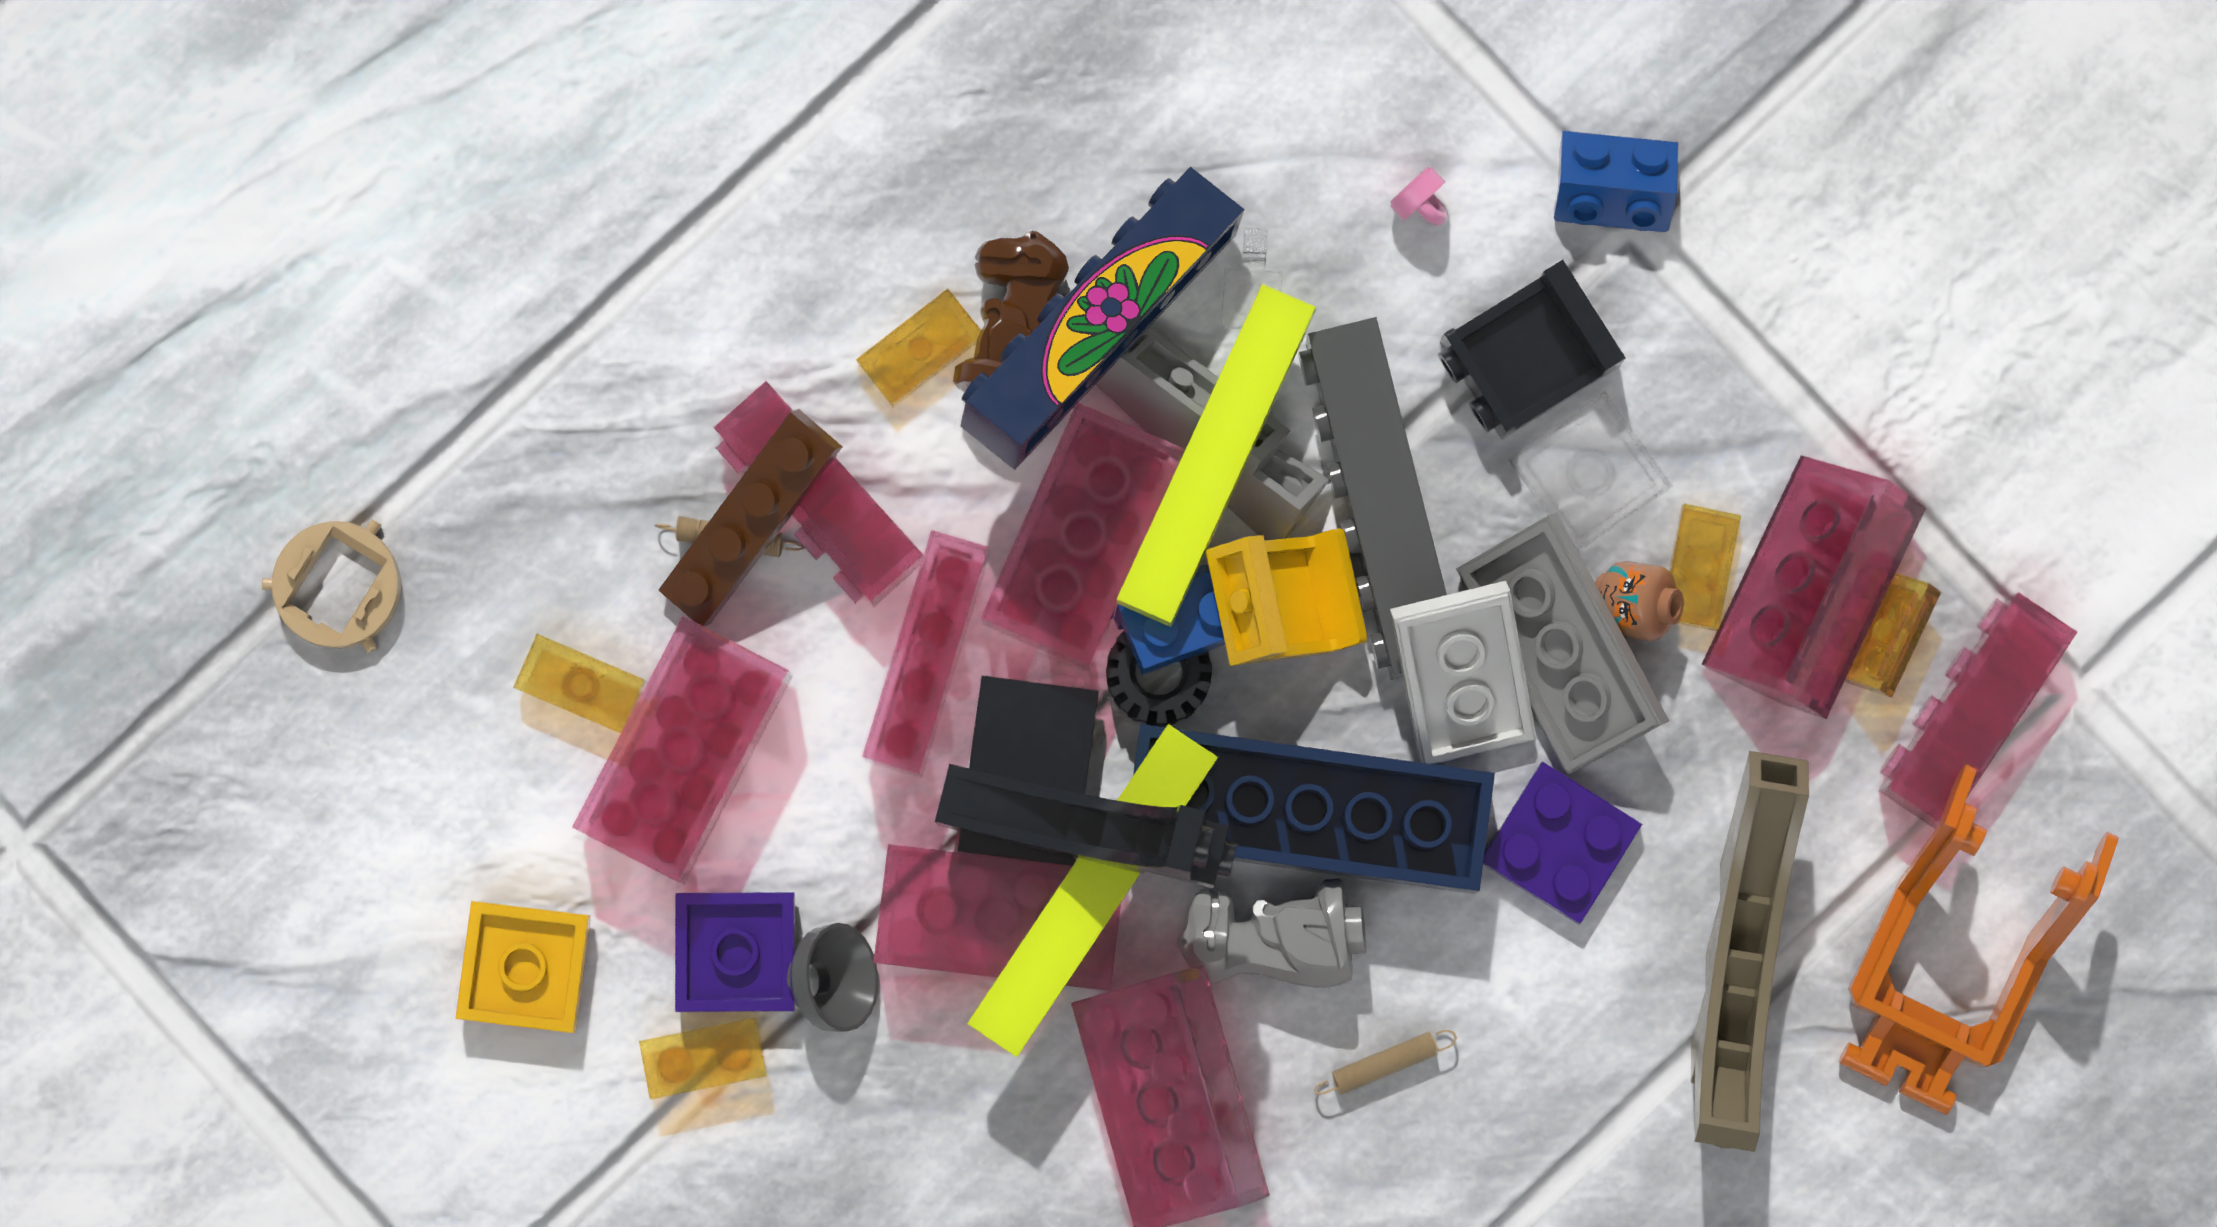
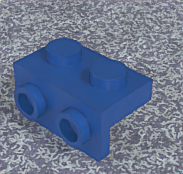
(1616, 181)
(1192, 633)

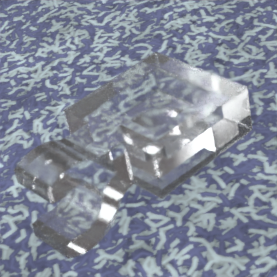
(1243, 284)

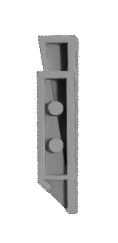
(1167, 396)

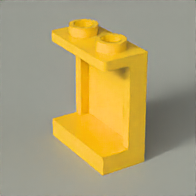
(1286, 597)

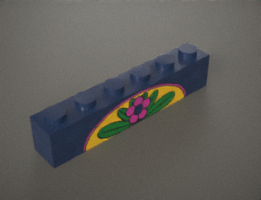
(1100, 317)

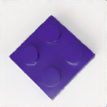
(1560, 843)
(734, 951)

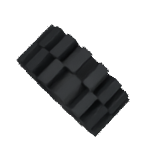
(1150, 707)

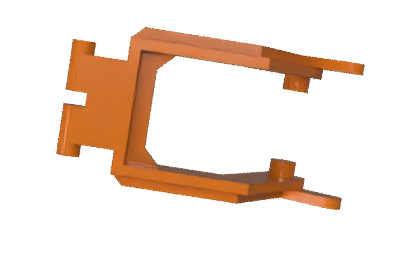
(1919, 1037)

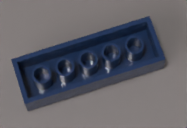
(1344, 811)

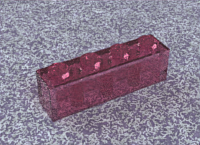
(834, 515)
(926, 654)
(1978, 707)

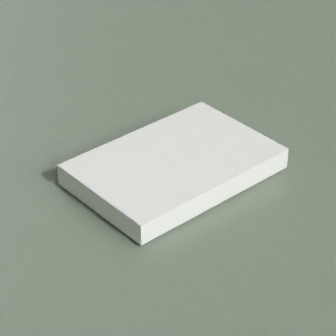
(1463, 673)

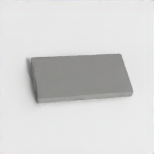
(1572, 650)

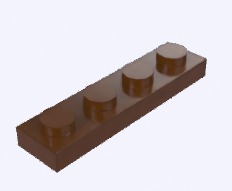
(750, 518)

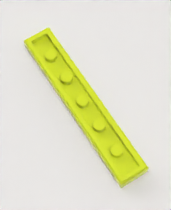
(1216, 455)
(1082, 904)

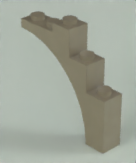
(1743, 950)

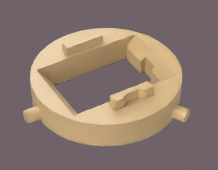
(298, 560)

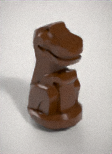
(1032, 274)

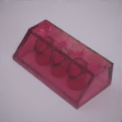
(1814, 585)

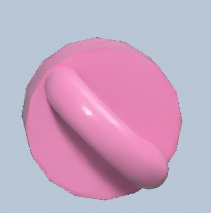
(1420, 196)

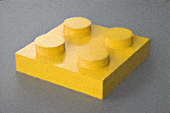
(523, 967)

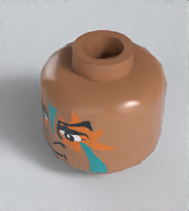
(1641, 599)

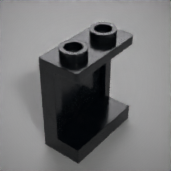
(1530, 352)

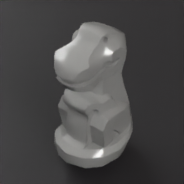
(1292, 942)

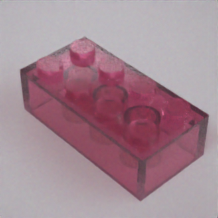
(1081, 536)
(683, 750)
(973, 914)
(1170, 1099)

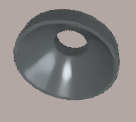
(845, 977)

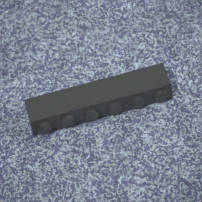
(1373, 475)

